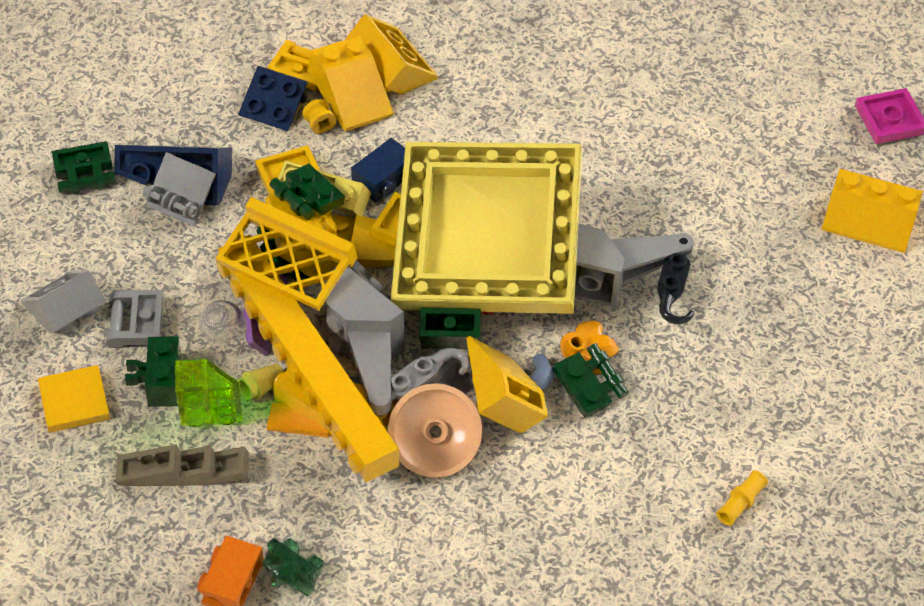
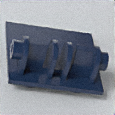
(273, 98)

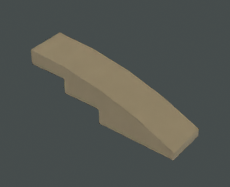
(182, 468)

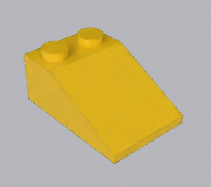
(350, 83)

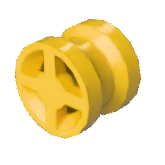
(319, 116)

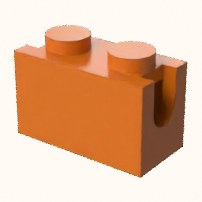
(231, 573)

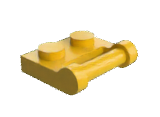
(293, 61)

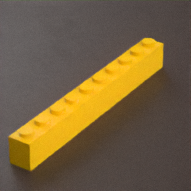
(316, 370)

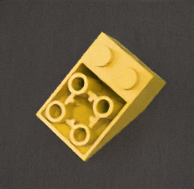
(504, 389)

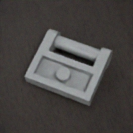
(144, 320)

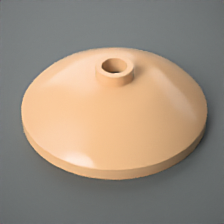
(430, 407)

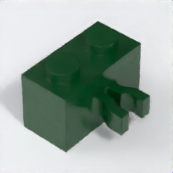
(449, 327)
(157, 371)

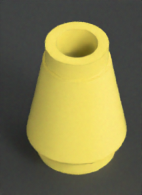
(258, 381)

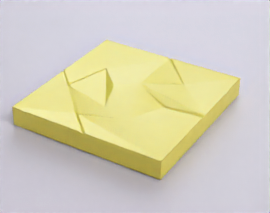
(488, 227)

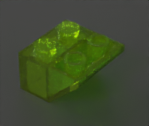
(206, 394)

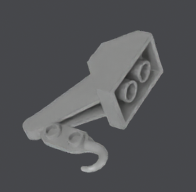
(371, 334)

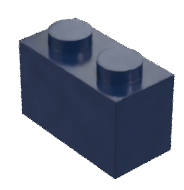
(381, 169)

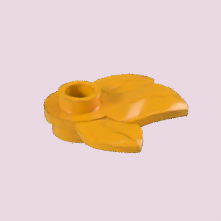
(584, 336)

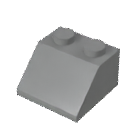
(65, 300)

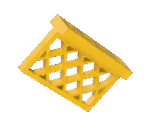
(304, 236)

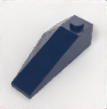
(144, 161)

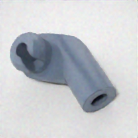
(544, 373)

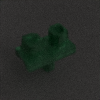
(290, 567)

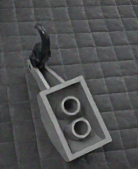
(609, 263)

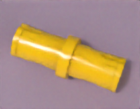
(742, 497)

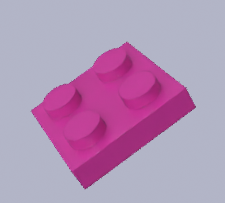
(890, 116)

